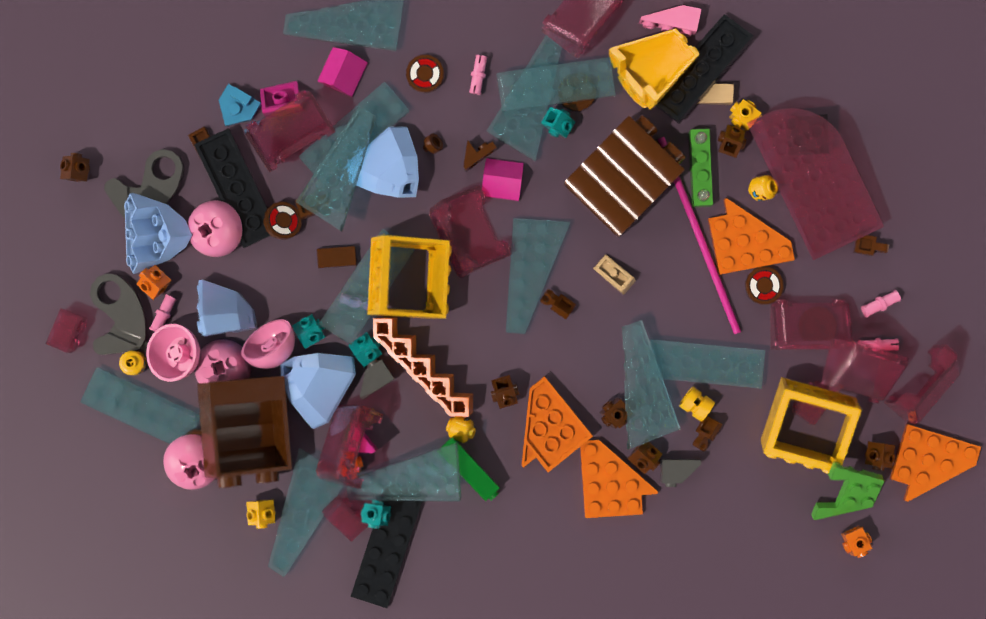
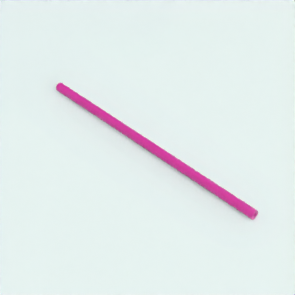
(705, 250)

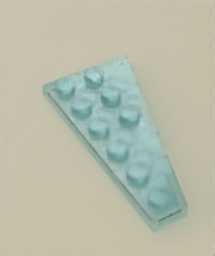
(357, 23)
(523, 127)
(336, 178)
(533, 255)
(646, 396)
(420, 478)
(301, 512)

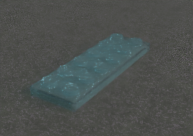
(555, 84)
(381, 103)
(349, 310)
(709, 363)
(138, 407)

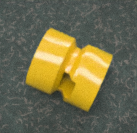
(698, 410)

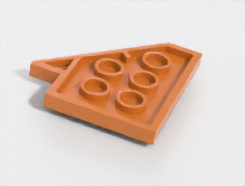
(551, 427)
(930, 459)
(609, 483)

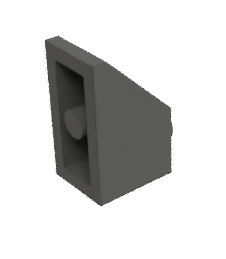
(375, 378)
(677, 470)

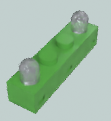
(700, 168)

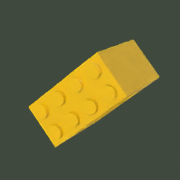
(437, 278)
(814, 395)

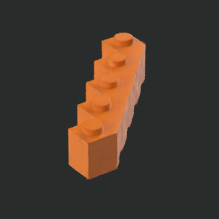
(421, 367)

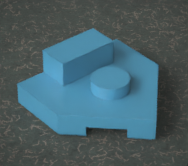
(237, 106)

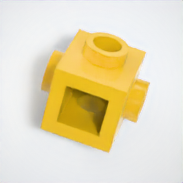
(748, 109)
(260, 513)

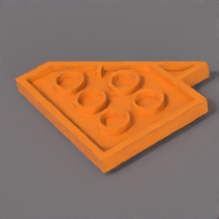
(745, 241)

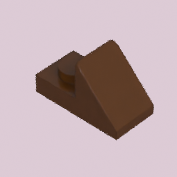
(473, 158)

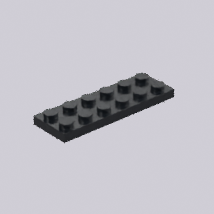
(716, 54)
(234, 183)
(385, 554)

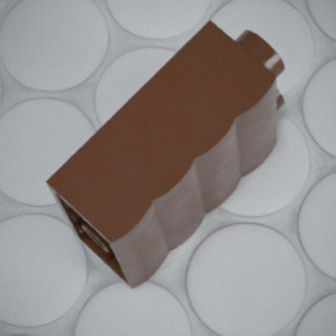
(626, 174)
(244, 429)

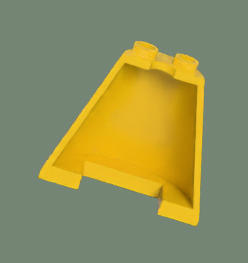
(652, 65)

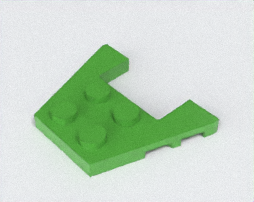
(856, 493)

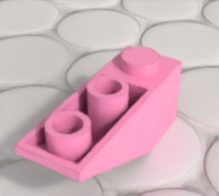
(682, 18)

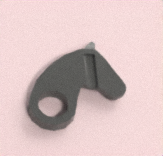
(151, 186)
(127, 313)

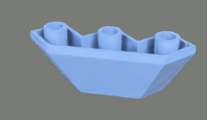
(390, 164)
(152, 232)
(223, 310)
(317, 384)

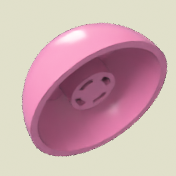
(223, 228)
(269, 344)
(173, 352)
(232, 365)
(184, 454)

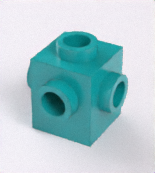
(562, 122)
(308, 331)
(365, 349)
(375, 514)

